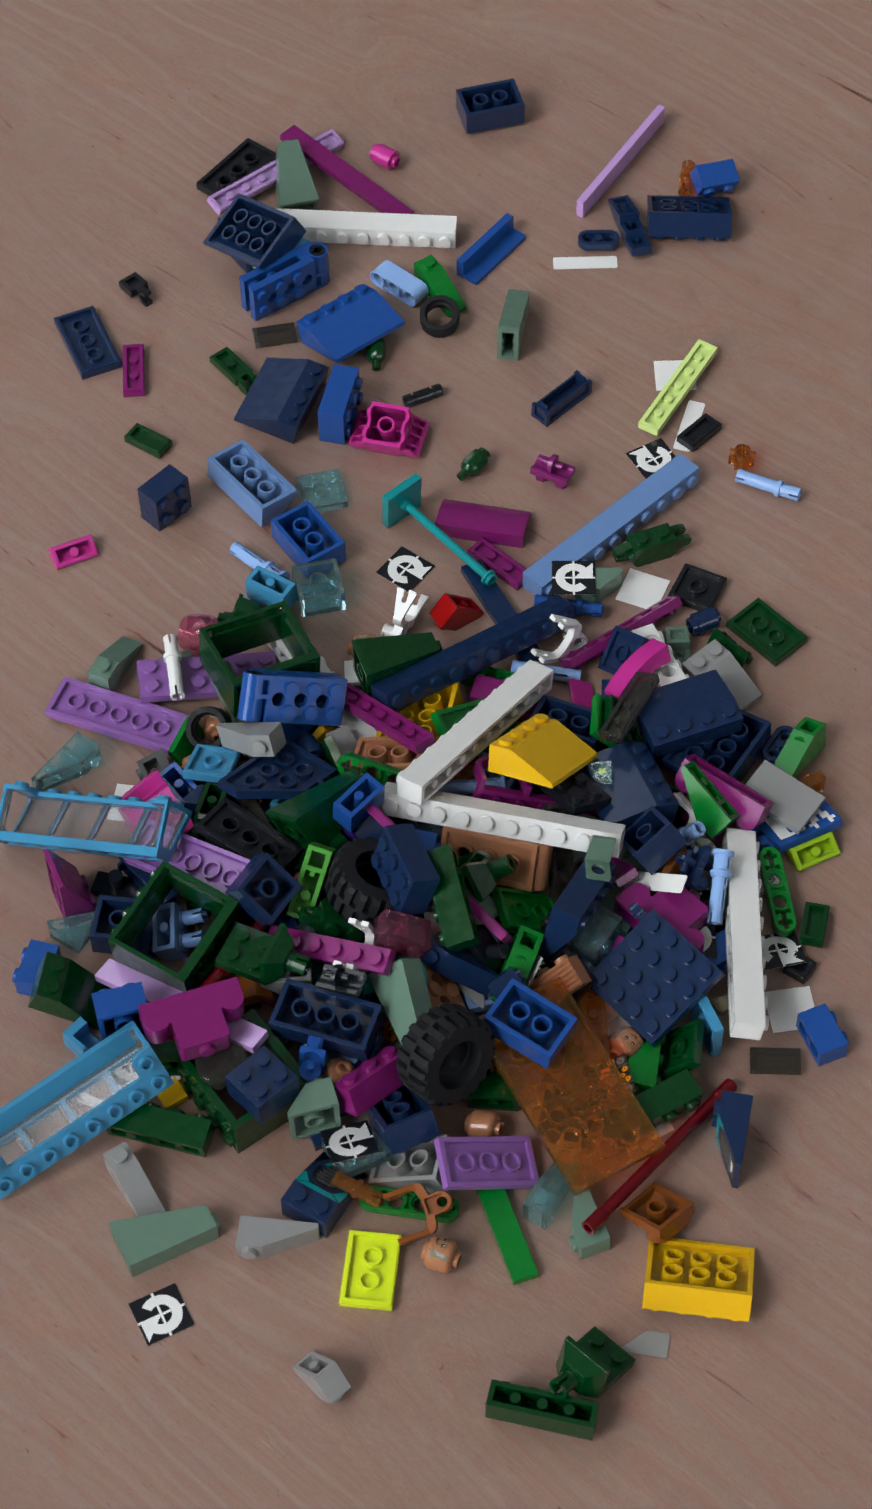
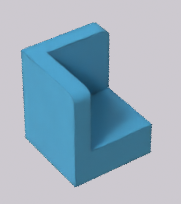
(78, 1038)

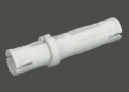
(172, 658)

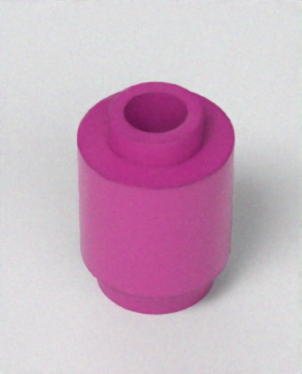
(385, 156)

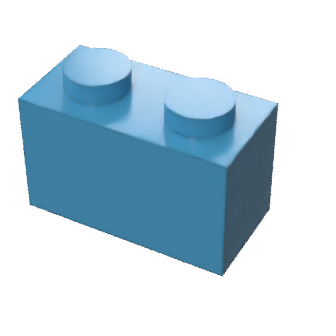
(269, 588)

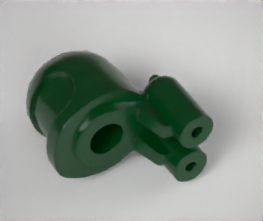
(241, 607)

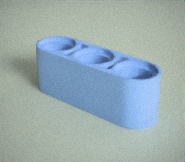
(399, 283)

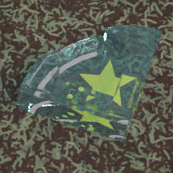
(601, 771)

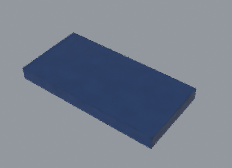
(87, 342)

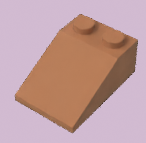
(385, 751)

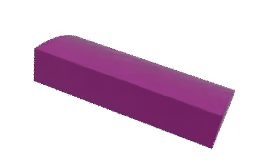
(480, 521)

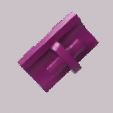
(553, 470)

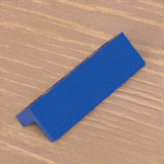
(489, 250)

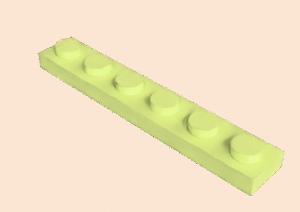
(677, 387)

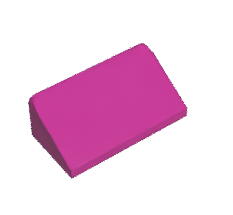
(73, 551)
(580, 692)

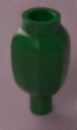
(376, 354)
(473, 463)

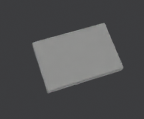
(792, 799)

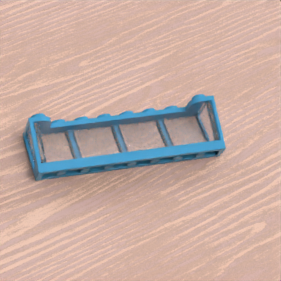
(91, 823)
(77, 1104)

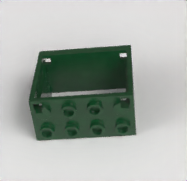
(248, 632)
(147, 902)
(246, 1130)

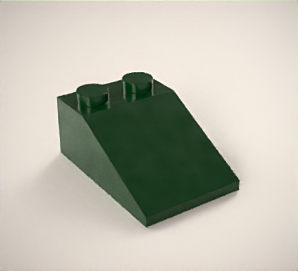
(65, 990)

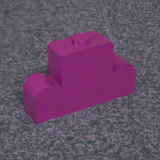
(748, 803)
(680, 910)
(195, 1018)

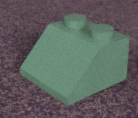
(314, 1109)

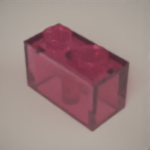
(402, 933)

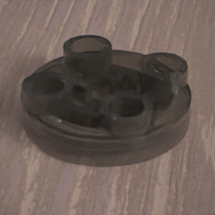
(217, 1066)

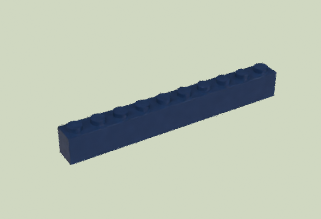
(471, 654)

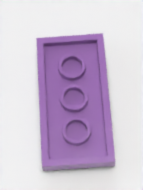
(486, 1162)

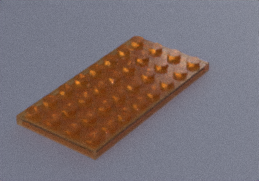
(579, 1103)

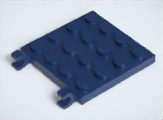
(653, 976)

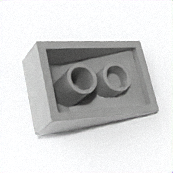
(717, 657)
(415, 1165)

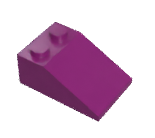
(68, 886)

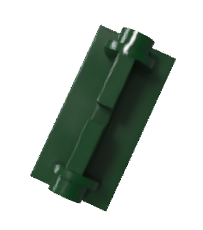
(738, 652)

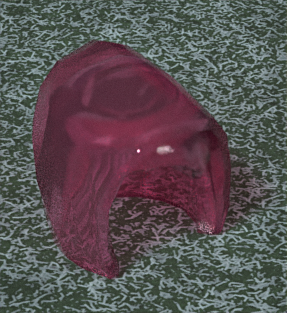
(189, 631)

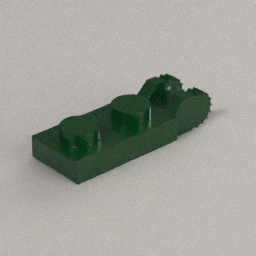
(233, 368)

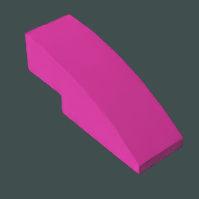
(645, 659)

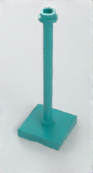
(406, 500)

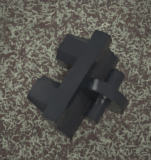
(342, 981)

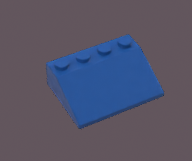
(348, 323)

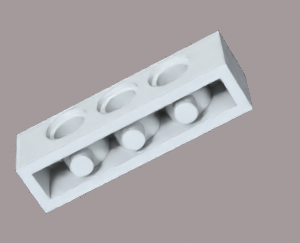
(672, 670)

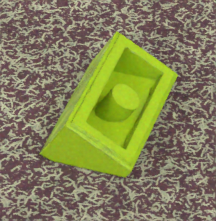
(813, 851)

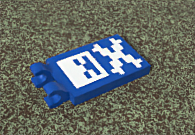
(782, 838)

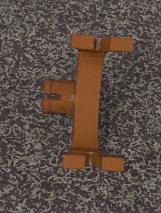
(431, 1207)

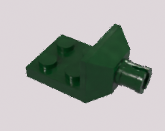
(484, 871)
(261, 955)
(589, 1365)

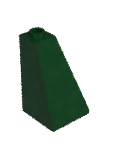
(387, 655)
(310, 813)

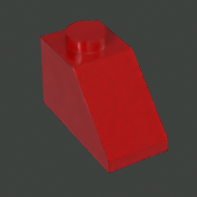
(455, 612)

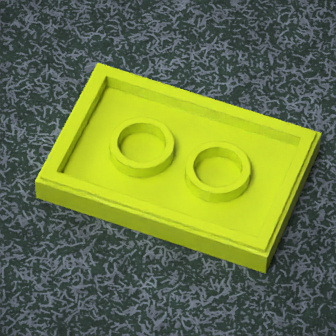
(370, 1270)

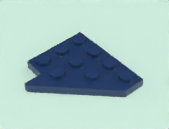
(277, 777)

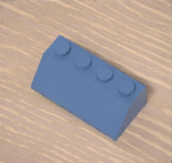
(251, 482)

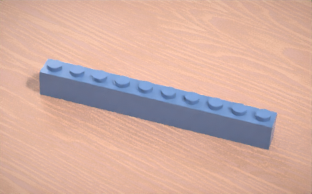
(616, 522)

